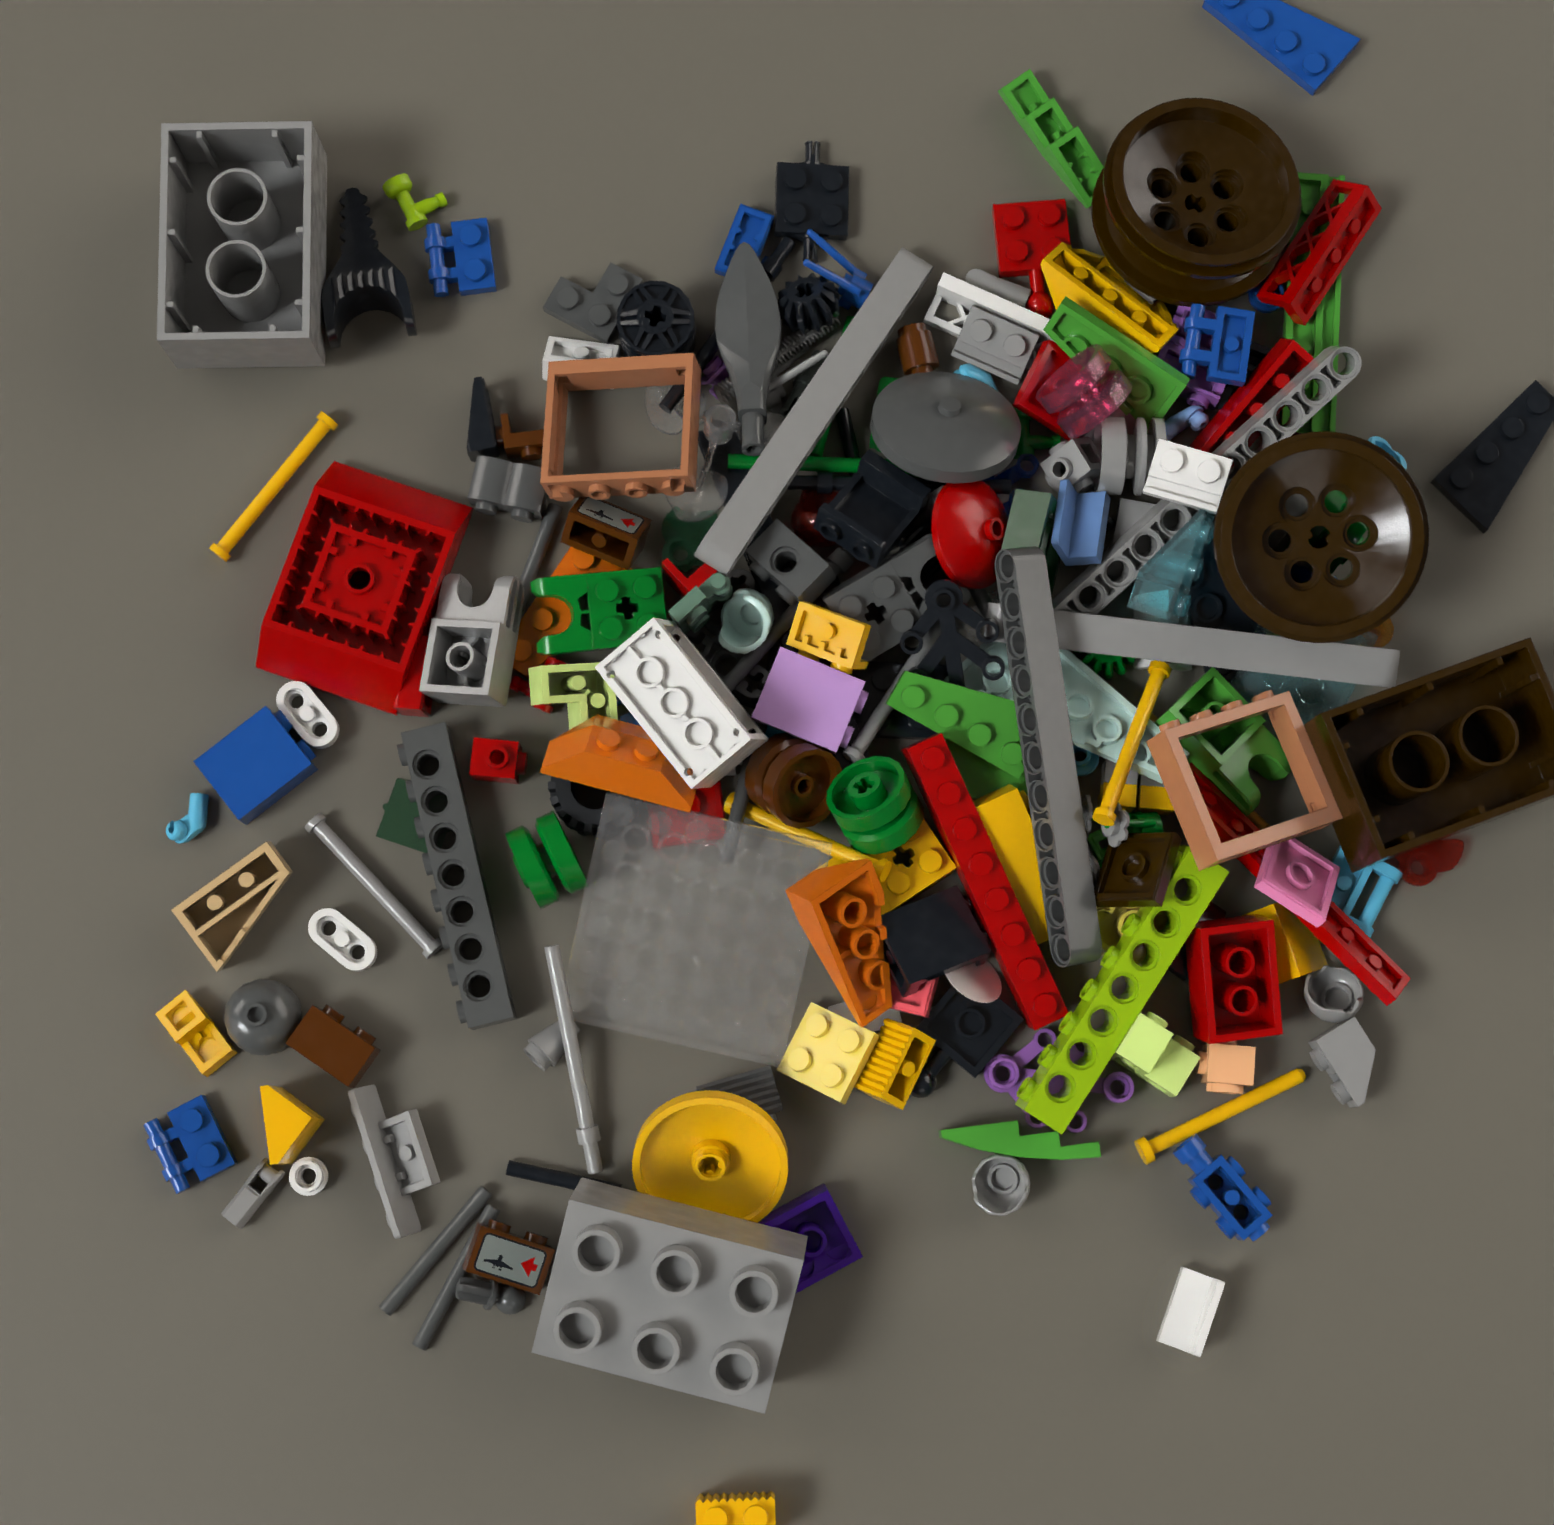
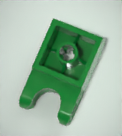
(593, 607)

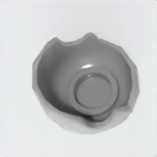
(1333, 994)
(1000, 1184)

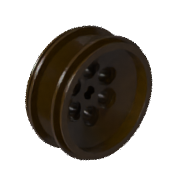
(1221, 155)
(1382, 566)

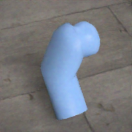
(1191, 416)

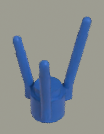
(852, 288)

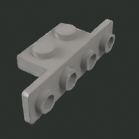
(397, 1157)

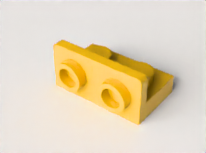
(829, 636)

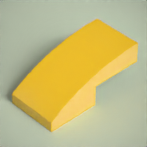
(196, 1033)

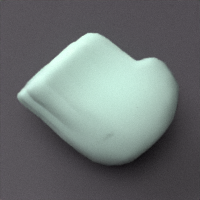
(745, 621)

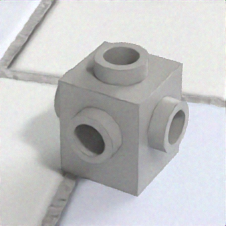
(1074, 461)

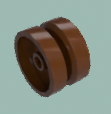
(791, 780)

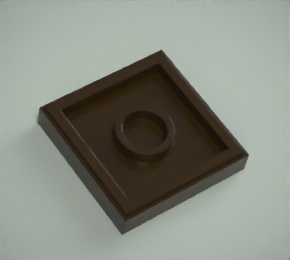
(1137, 870)

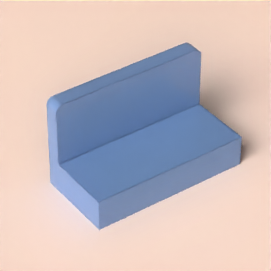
(1080, 525)

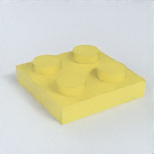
(828, 1053)

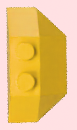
(1102, 291)

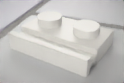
(1187, 476)

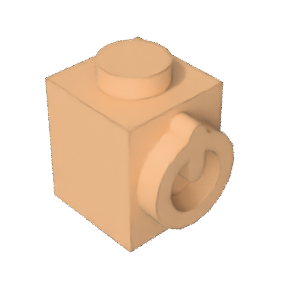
(1226, 1067)

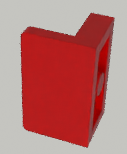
(682, 584)

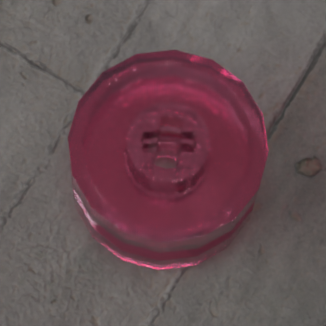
(1084, 391)

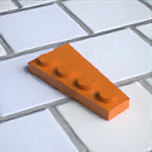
(552, 615)

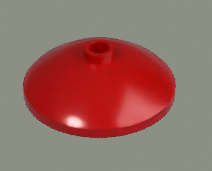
(968, 532)

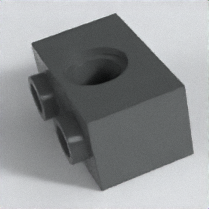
(779, 546)

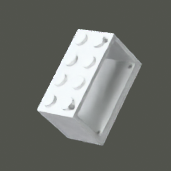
(681, 703)

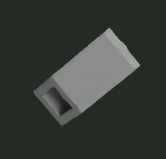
(1347, 1058)

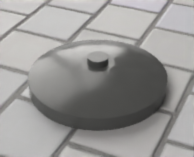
(945, 427)

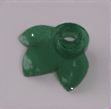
(686, 537)

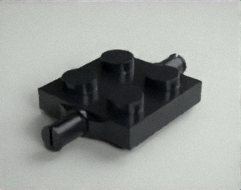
(811, 198)

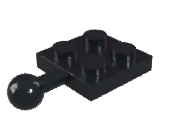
(965, 1033)

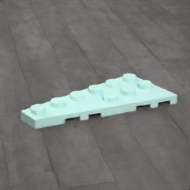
(1095, 709)

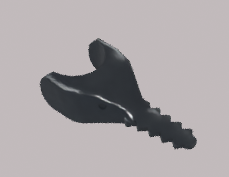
(363, 275)

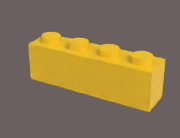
(1011, 834)

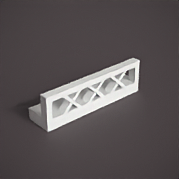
(965, 295)

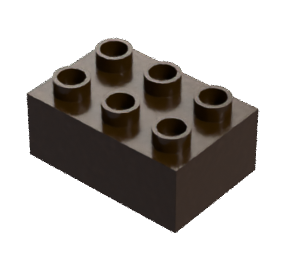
(1438, 753)

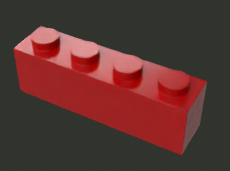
(1269, 377)

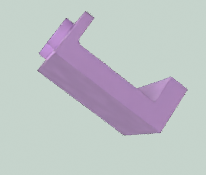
(810, 700)

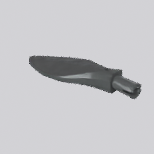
(748, 340)

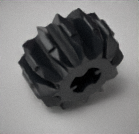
(808, 303)

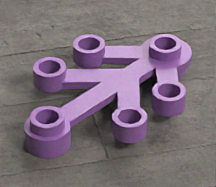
(1019, 1074)

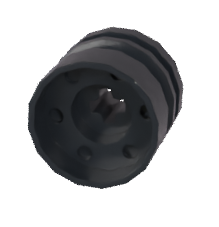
(642, 306)

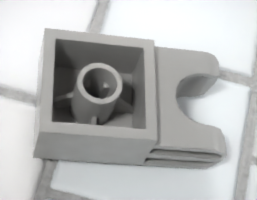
(470, 646)

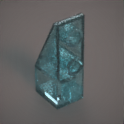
(1167, 577)

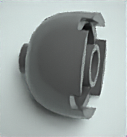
(262, 1016)

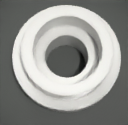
(296, 1176)

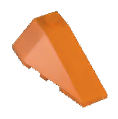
(844, 924)

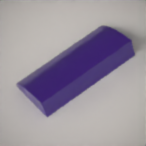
(829, 1239)

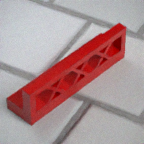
(1328, 250)

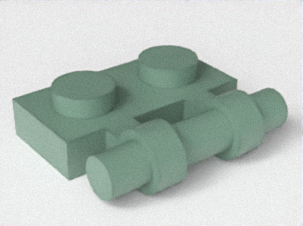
(694, 607)

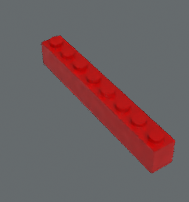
(985, 881)

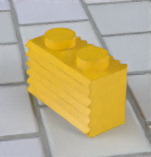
(895, 1063)
(736, 1509)

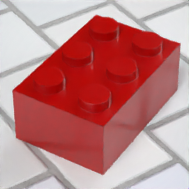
(1233, 979)

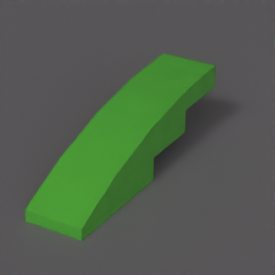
(1053, 135)
(1006, 1140)

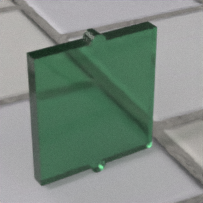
(399, 816)

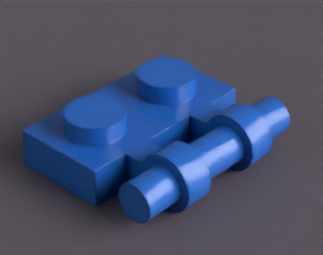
(473, 257)
(1229, 345)
(201, 1138)

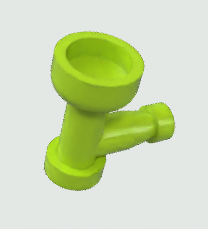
(399, 188)

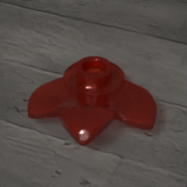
(1435, 858)

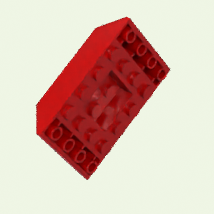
(365, 637)

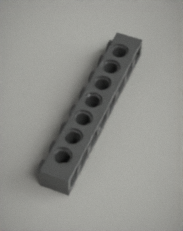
(437, 743)

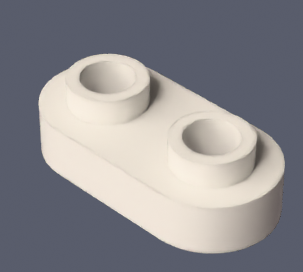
(307, 716)
(343, 940)

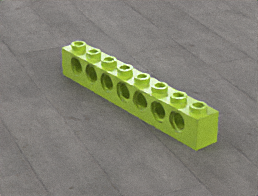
(1121, 1010)

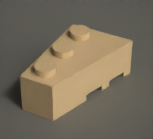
(232, 903)

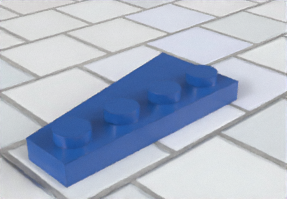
(1287, 37)

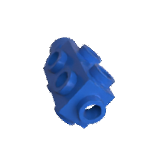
(1231, 1192)

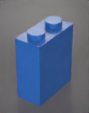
(257, 764)

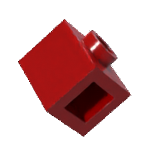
(497, 760)

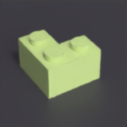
(577, 686)
(1155, 1055)

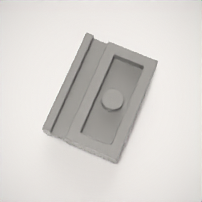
(995, 344)

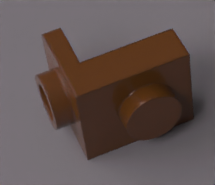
(519, 444)

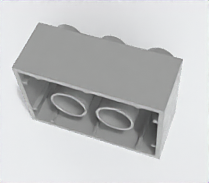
(242, 244)
(670, 1294)

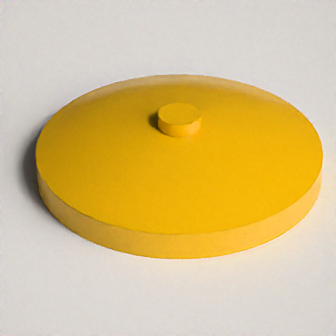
(712, 1155)

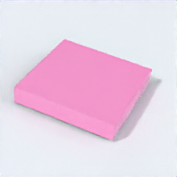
(1298, 880)

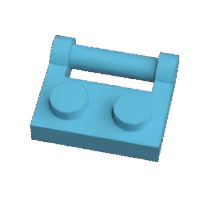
(1350, 886)

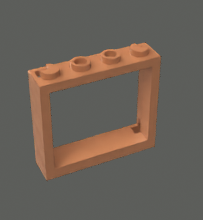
(613, 374)
(1188, 800)

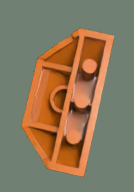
(617, 760)

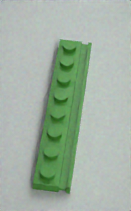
(1323, 326)

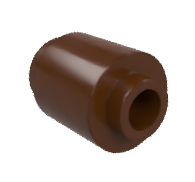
(916, 349)

